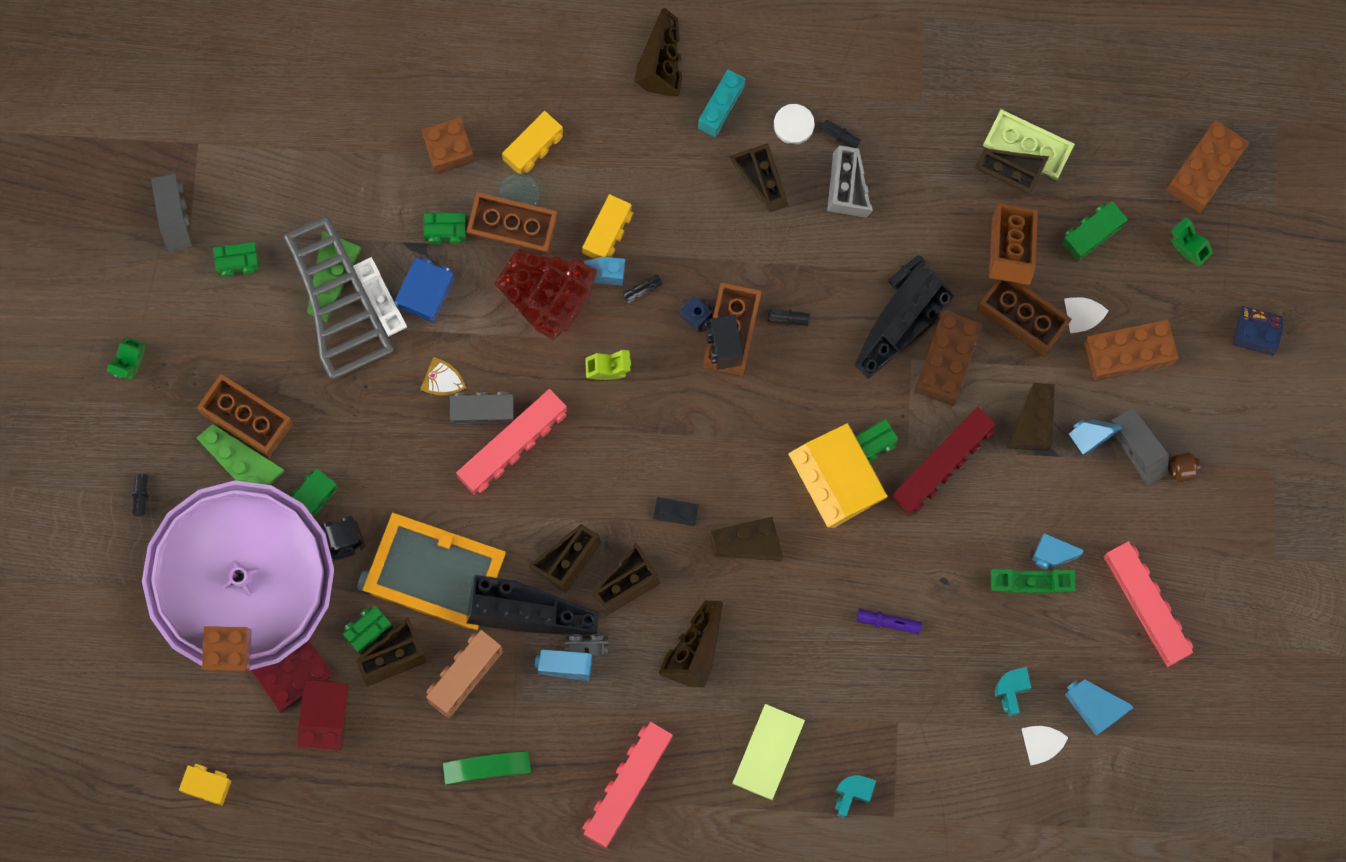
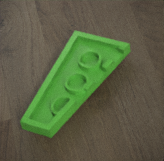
(332, 273)
(238, 458)

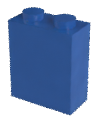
(424, 289)

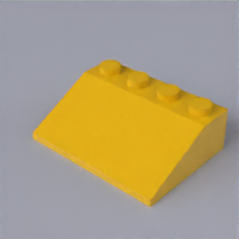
(838, 475)

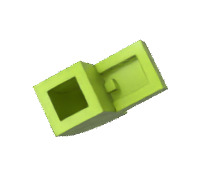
(608, 366)

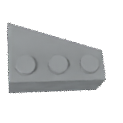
(847, 184)

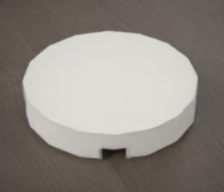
(793, 124)

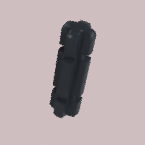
(642, 288)

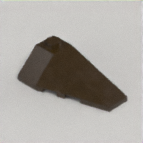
(694, 655)

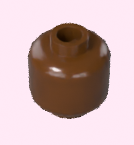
(1184, 467)

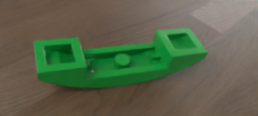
(1032, 581)
(486, 767)

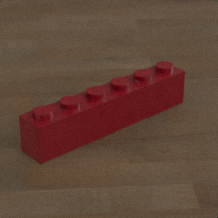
(943, 461)

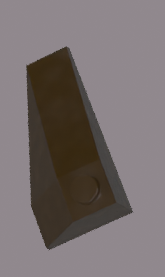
(658, 64)

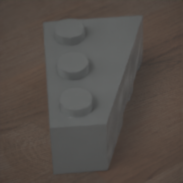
(1142, 447)

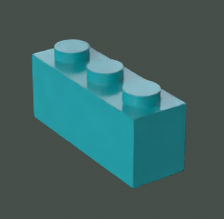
(721, 103)

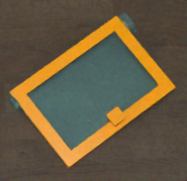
(428, 569)

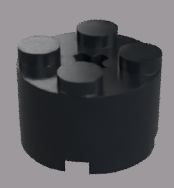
(343, 538)

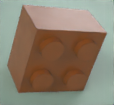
(447, 145)
(226, 649)

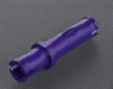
(879, 619)

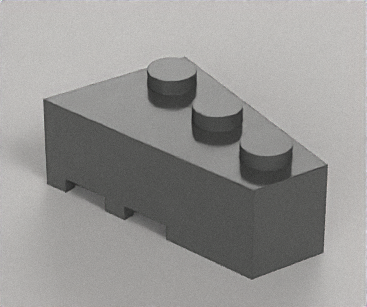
(171, 212)

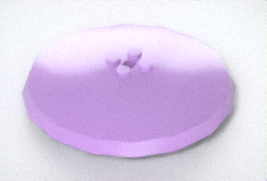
(229, 532)

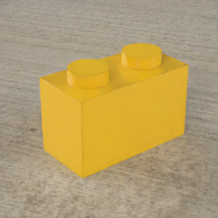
(205, 785)

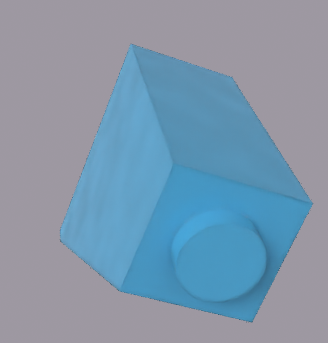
(564, 664)
(1096, 705)

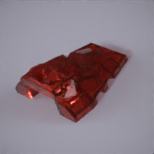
(546, 290)

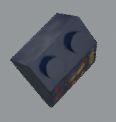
(1258, 331)

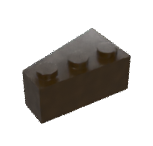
(567, 559)

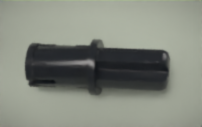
(840, 134)
(900, 276)
(789, 317)
(140, 495)

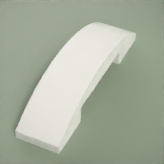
(379, 297)

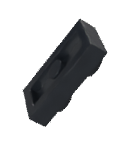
(676, 511)

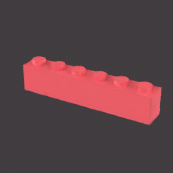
(511, 442)
(1148, 603)
(627, 785)

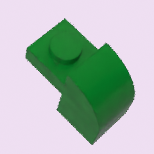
(1190, 244)
(128, 358)

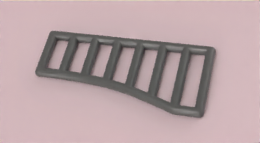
(318, 312)

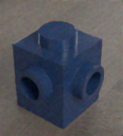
(696, 313)

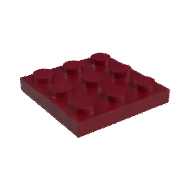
(286, 679)

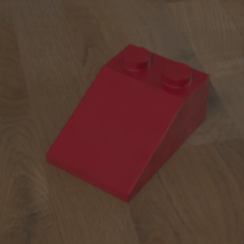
(322, 715)

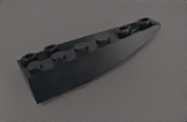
(904, 319)
(524, 608)

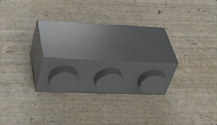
(481, 408)

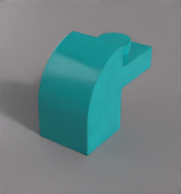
(1009, 685)
(853, 787)

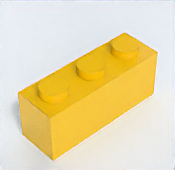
(533, 143)
(608, 228)

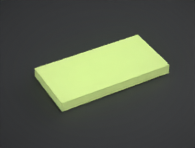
(1020, 136)
(768, 752)

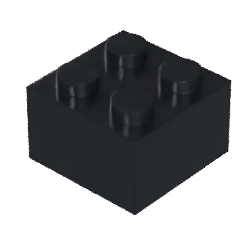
(725, 341)

